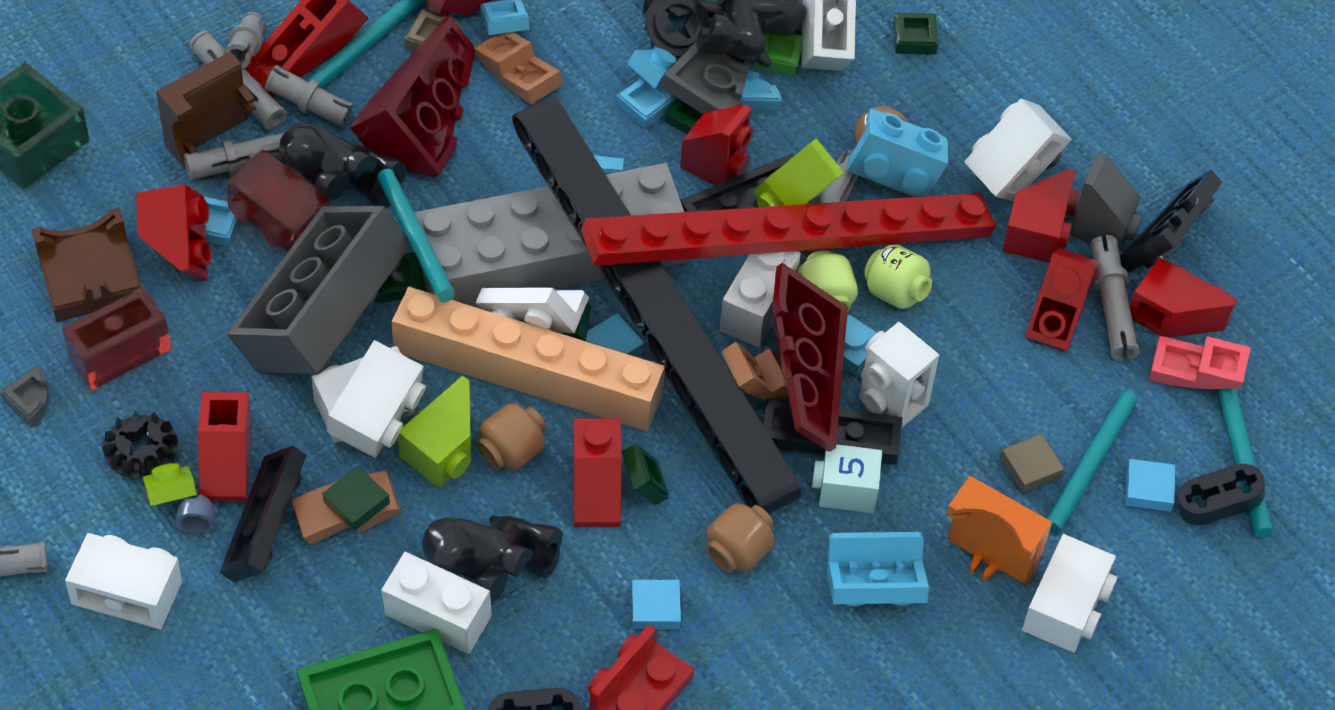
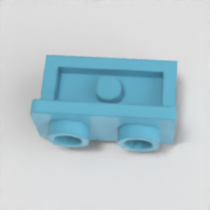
(899, 154)
(877, 568)

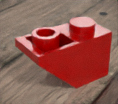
(718, 145)
(1038, 217)
(174, 226)
(1062, 298)
(1179, 303)
(224, 445)

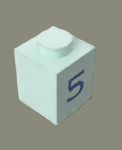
(848, 478)

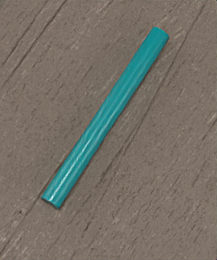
(364, 41)
(416, 235)
(1243, 455)
(1091, 460)

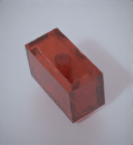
(273, 199)
(117, 338)

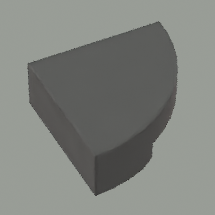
(28, 396)

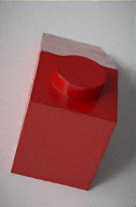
(307, 38)

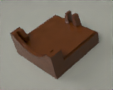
(203, 105)
(86, 266)

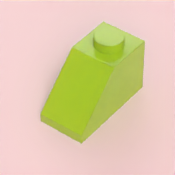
(800, 178)
(440, 436)

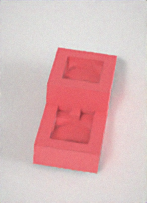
(1189, 365)

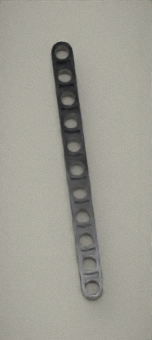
(661, 315)

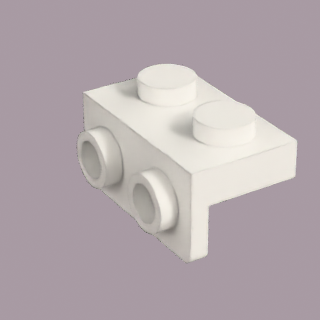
(540, 307)

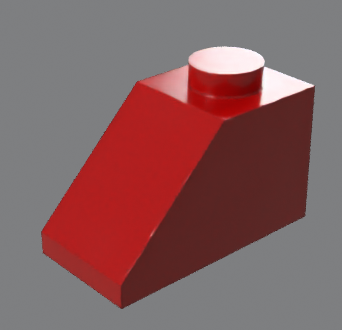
(597, 472)

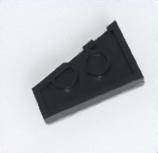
(1171, 222)

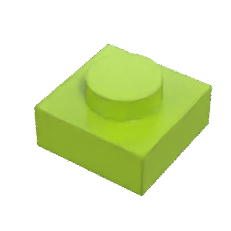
(169, 483)

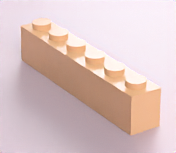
(528, 359)

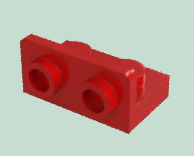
(641, 678)

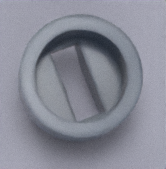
(195, 515)

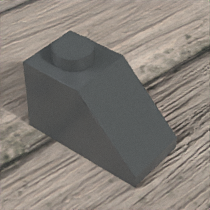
(1106, 205)

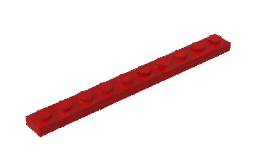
(785, 228)

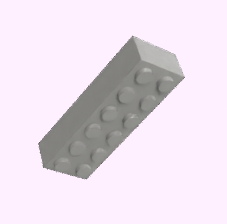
(528, 238)

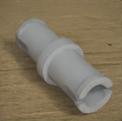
(246, 38)
(308, 96)

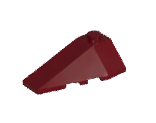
(419, 103)
(810, 353)

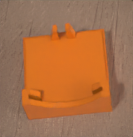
(997, 531)

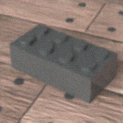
(319, 289)

